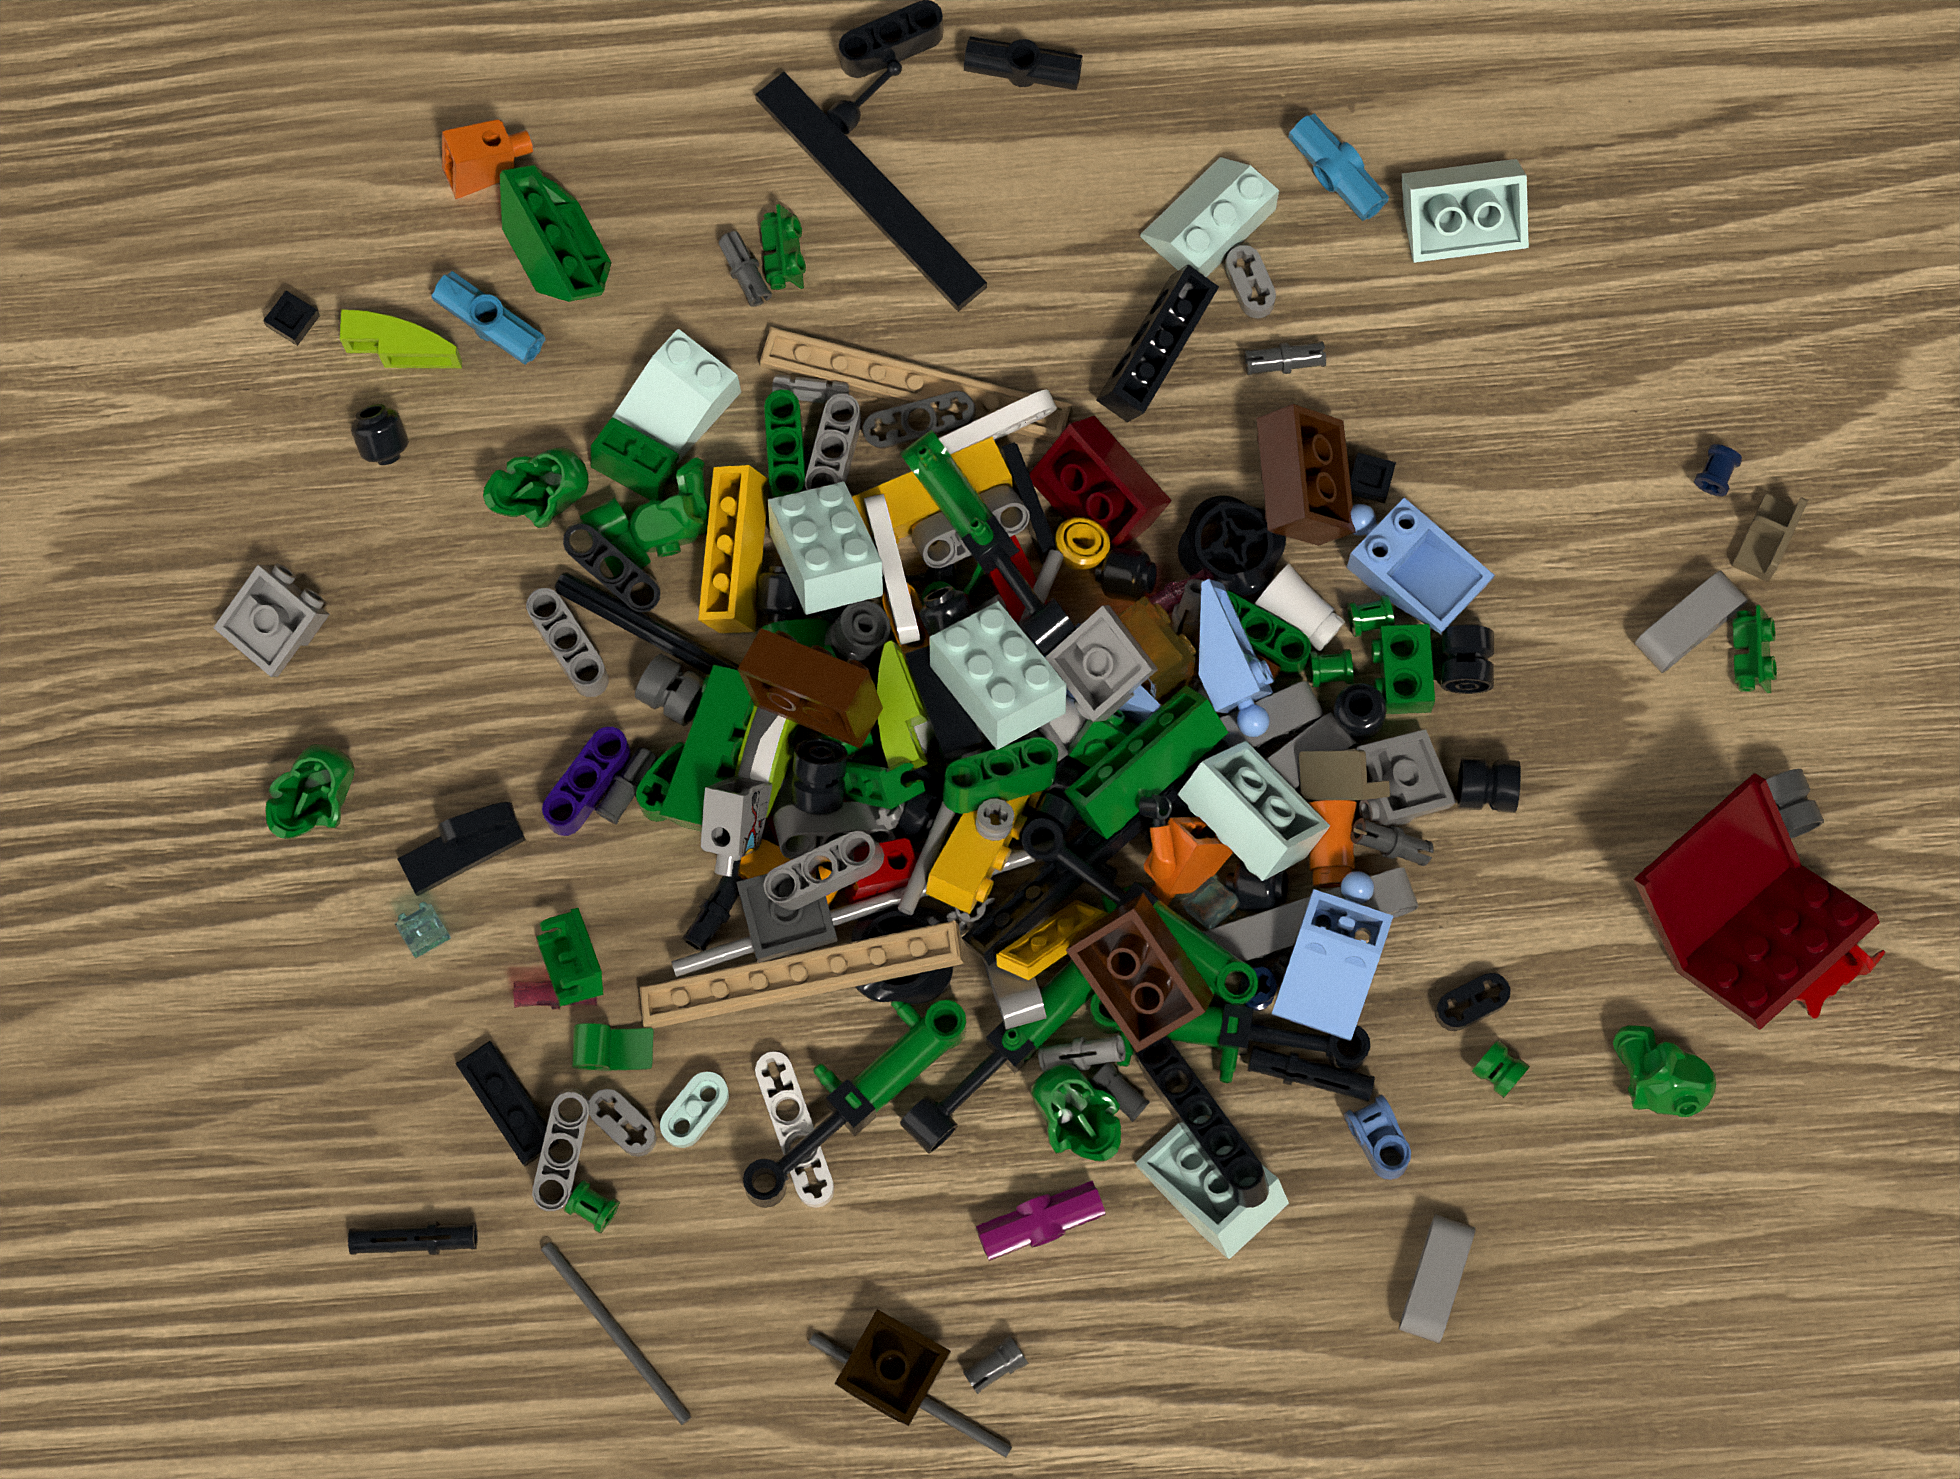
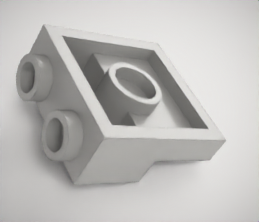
(272, 618)
(1101, 665)
(1413, 776)

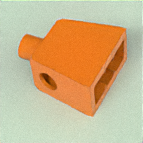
(479, 153)

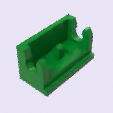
(633, 459)
(877, 784)
(570, 958)

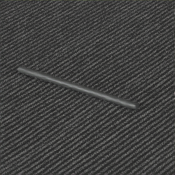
(616, 1333)
(928, 1405)

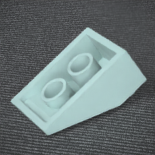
(679, 394)
(1201, 1198)

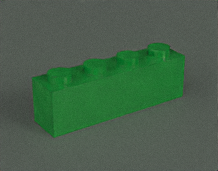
(1146, 761)

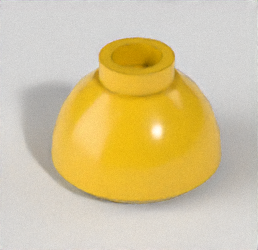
(1082, 543)

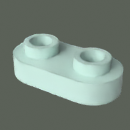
(691, 1108)

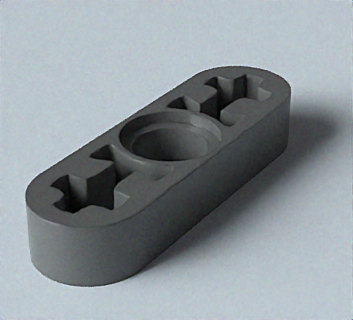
(888, 418)

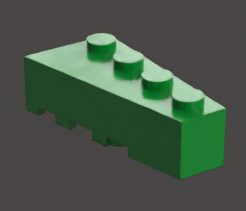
(710, 747)

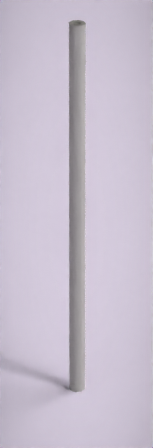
(945, 816)
(839, 916)

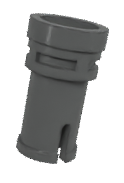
(1111, 1082)
(995, 1365)

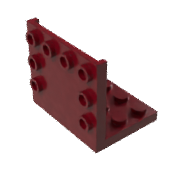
(1745, 910)

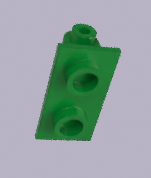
(782, 233)
(1758, 665)

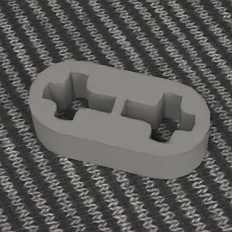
(1242, 284)
(615, 1129)

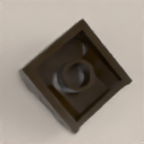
(892, 1368)

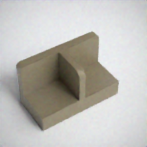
(1768, 536)
(1338, 776)

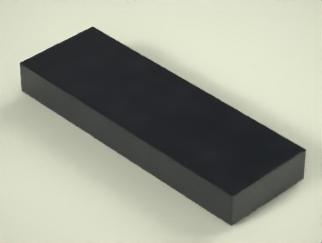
(1023, 486)
(949, 720)
(436, 864)
(505, 1102)

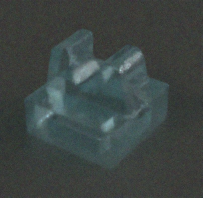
(1211, 903)
(422, 930)

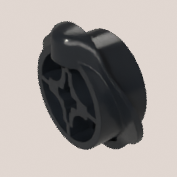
(1219, 509)
(927, 984)

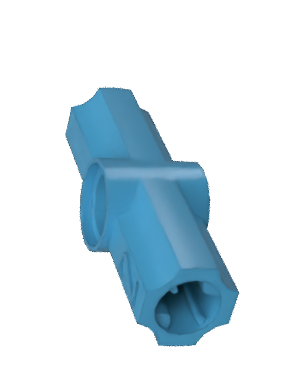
(1338, 167)
(505, 330)

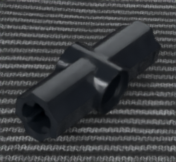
(1046, 65)

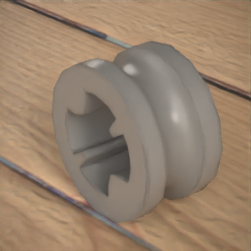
(983, 821)

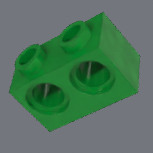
(1413, 669)

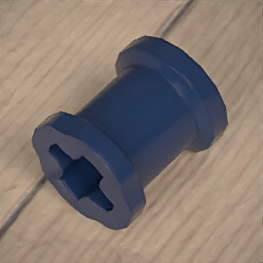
(1718, 470)
(1261, 1000)

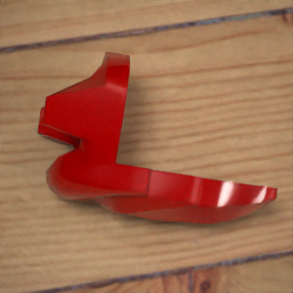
(1847, 968)

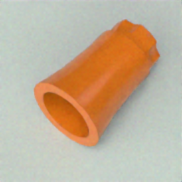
(1334, 853)

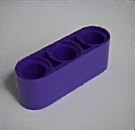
(587, 762)

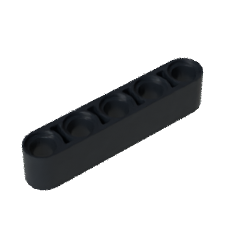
(1205, 1136)

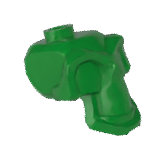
(537, 486)
(677, 520)
(310, 792)
(1663, 1074)
(1077, 1113)

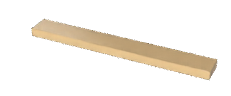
(897, 379)
(802, 975)

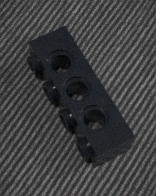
(1157, 343)

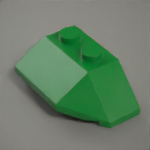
(551, 236)

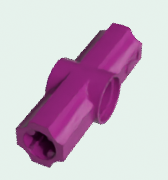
(1040, 1220)

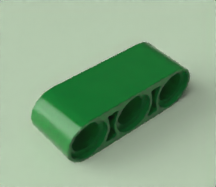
(781, 432)
(1278, 636)
(1024, 768)

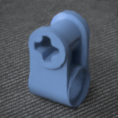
(1376, 1130)

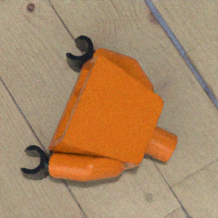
(1182, 850)

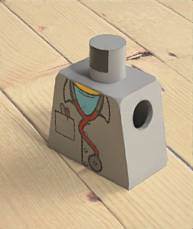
(734, 820)

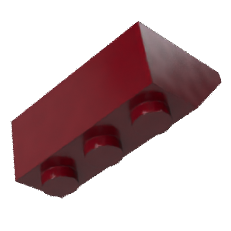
(1099, 480)

